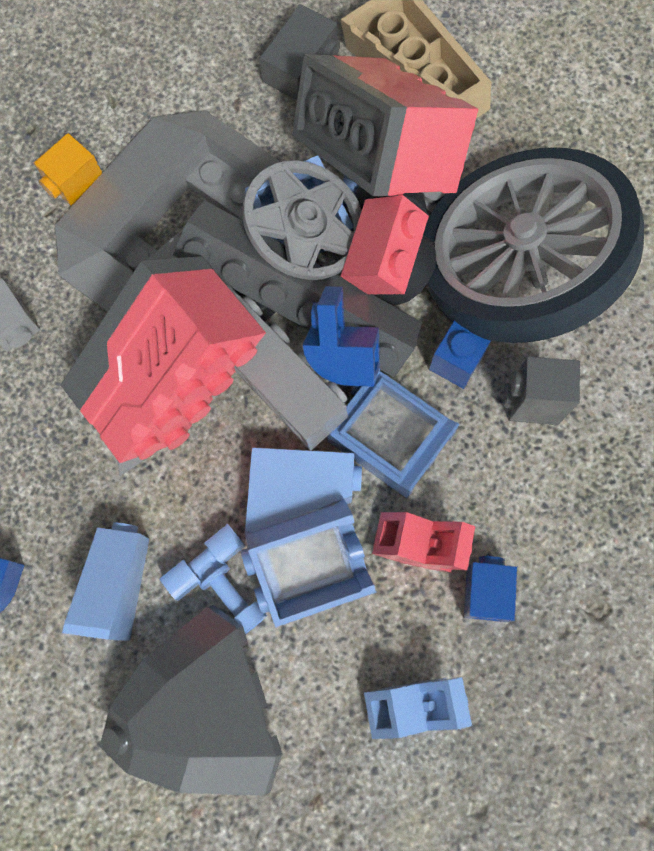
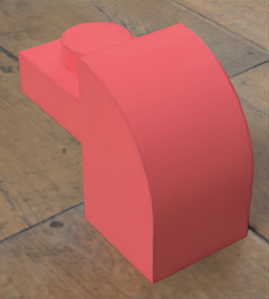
(424, 542)

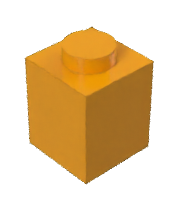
(67, 169)

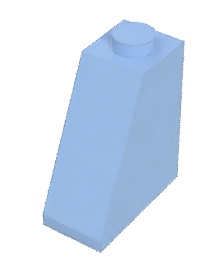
(297, 483)
(109, 585)

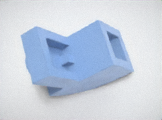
(417, 708)

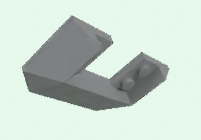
(104, 229)

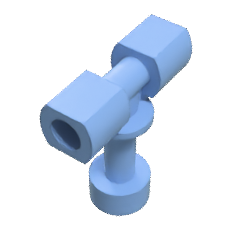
(210, 570)

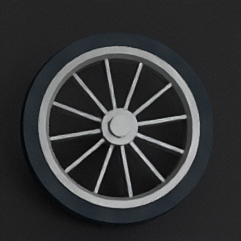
(534, 240)

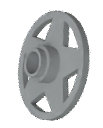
(300, 218)

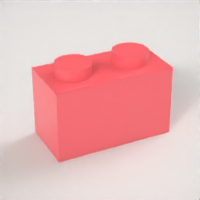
(385, 245)

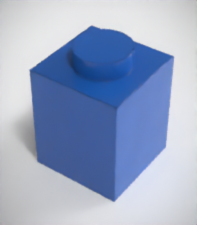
(458, 355)
(490, 590)

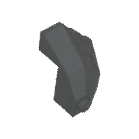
(195, 715)

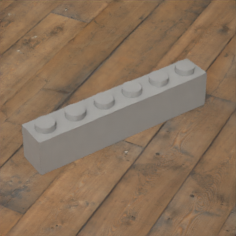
(284, 378)

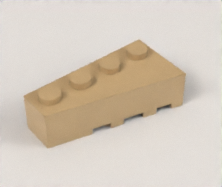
(418, 43)

